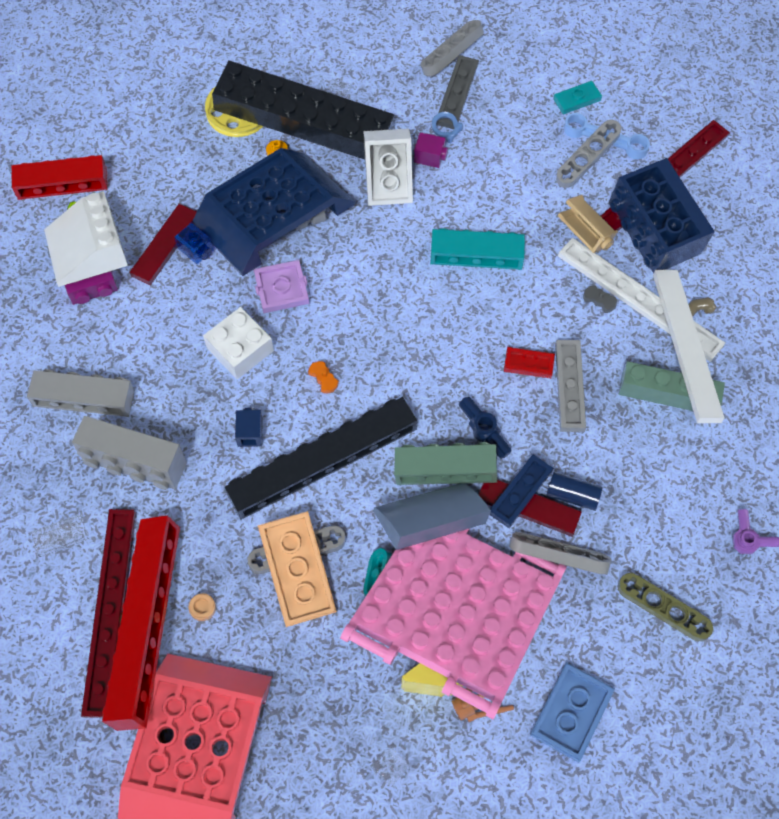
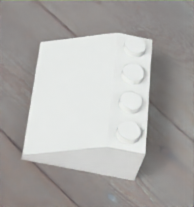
(84, 241)

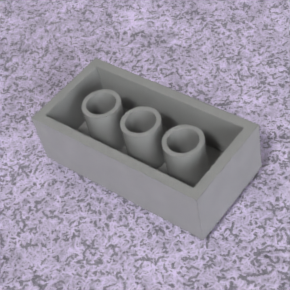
(129, 453)

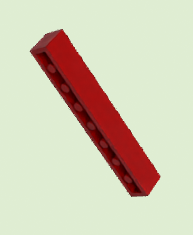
(141, 625)

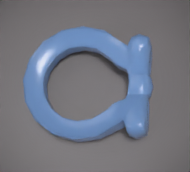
(458, 127)

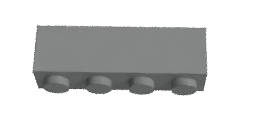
(81, 393)

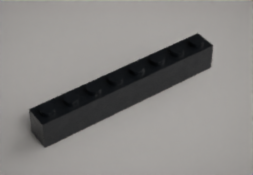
(320, 458)

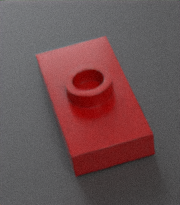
(529, 362)

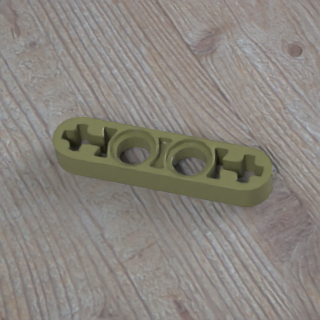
(666, 603)

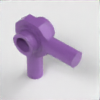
(747, 540)

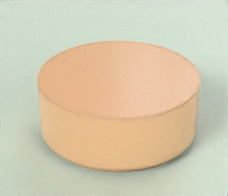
(202, 607)

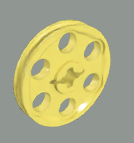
(220, 123)

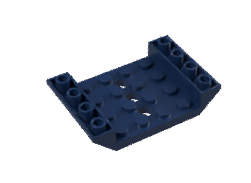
(246, 223)

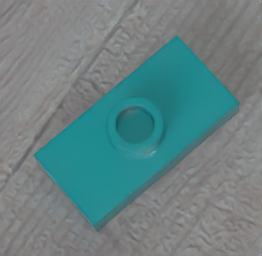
(577, 97)

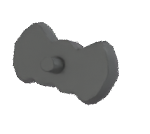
(600, 298)

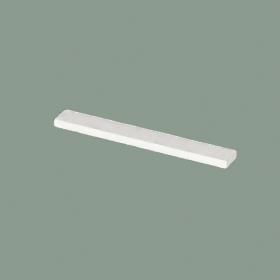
(630, 291)
(688, 347)

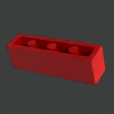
(59, 177)

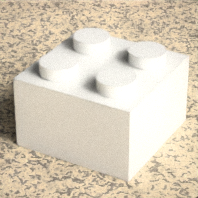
(238, 343)

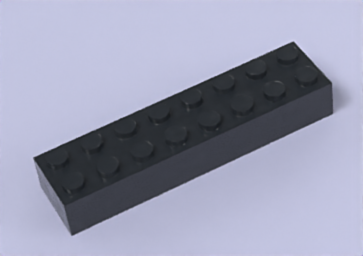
(297, 109)

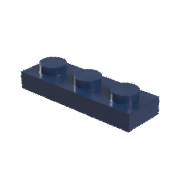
(521, 491)

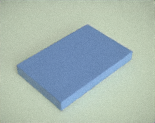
(572, 712)

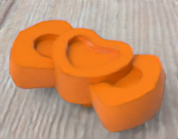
(323, 376)

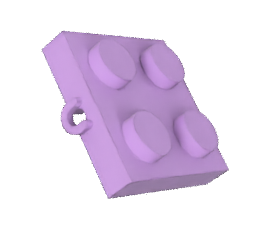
(281, 286)

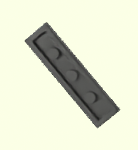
(458, 89)

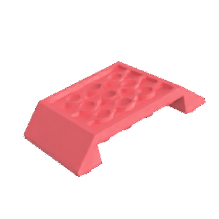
(195, 783)

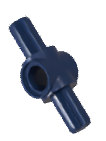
(479, 418)

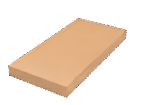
(297, 569)

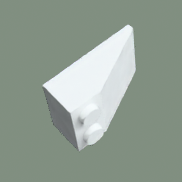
(388, 166)

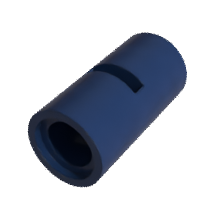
(574, 491)

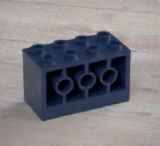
(660, 215)

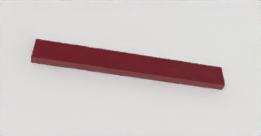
(684, 158)
(108, 609)

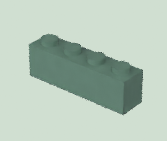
(659, 386)
(445, 464)

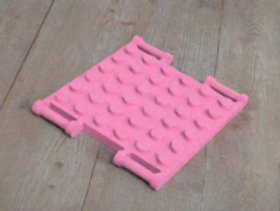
(457, 613)

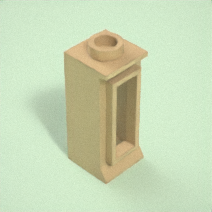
(588, 225)

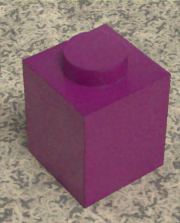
(430, 150)

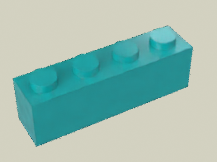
(477, 249)

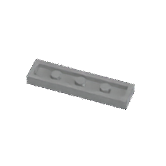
(570, 386)

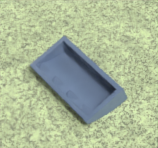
(432, 515)

